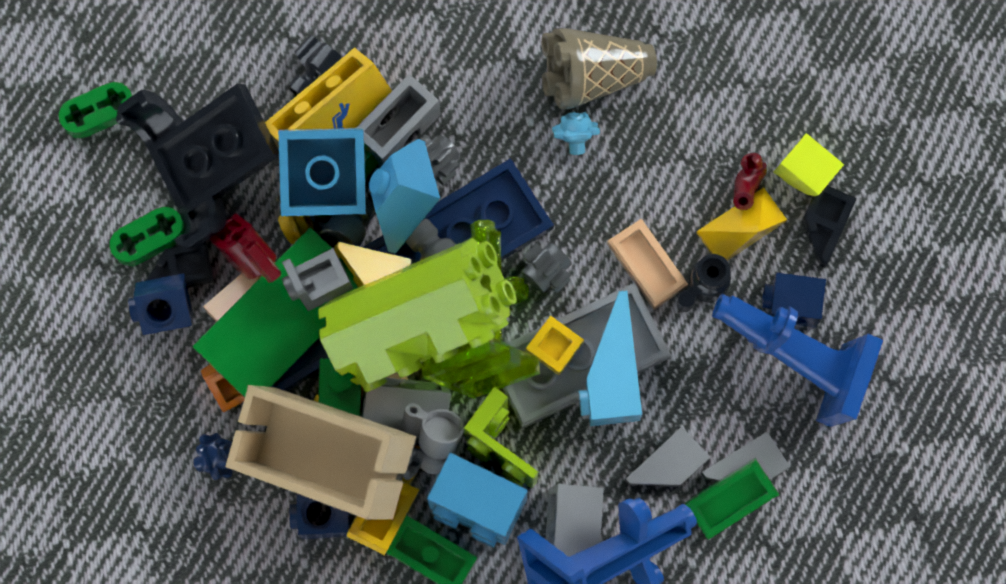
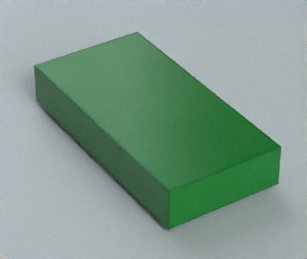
(732, 498)

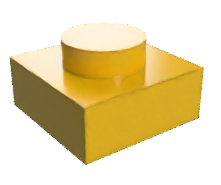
(554, 345)

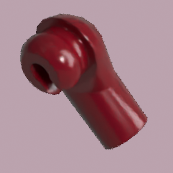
(748, 180)

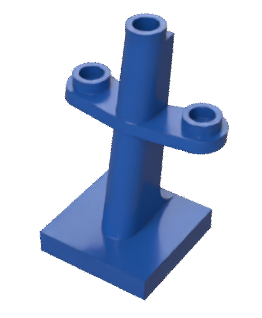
(840, 373)
(631, 549)

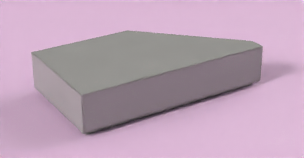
(762, 448)
(671, 462)

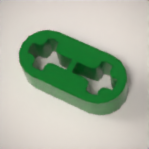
(90, 102)
(142, 228)

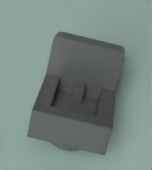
(316, 280)

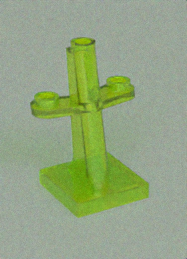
(495, 363)

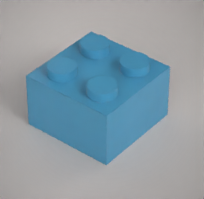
(322, 171)
(476, 500)

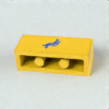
(335, 99)

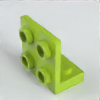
(491, 420)

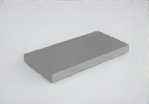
(550, 393)

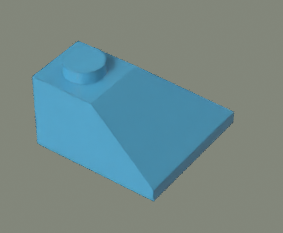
(403, 193)

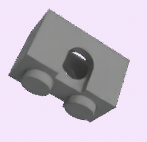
(414, 110)

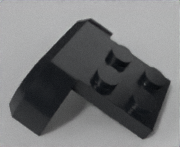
(202, 154)

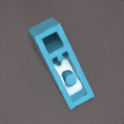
(612, 382)

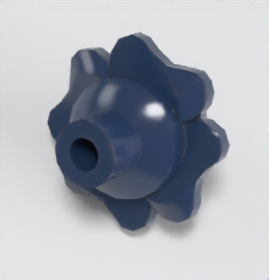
(213, 456)

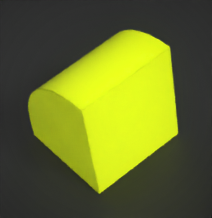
(808, 167)

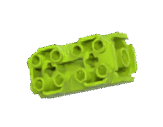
(417, 314)

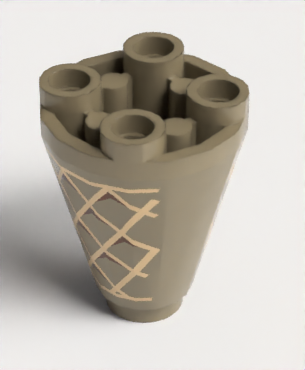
(592, 65)

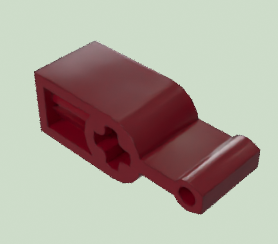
(246, 250)

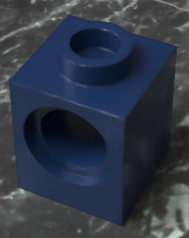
(172, 290)
(800, 293)
(299, 519)

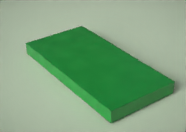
(266, 328)

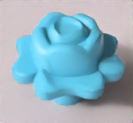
(576, 130)

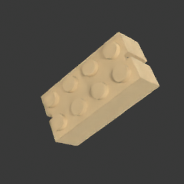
(321, 452)

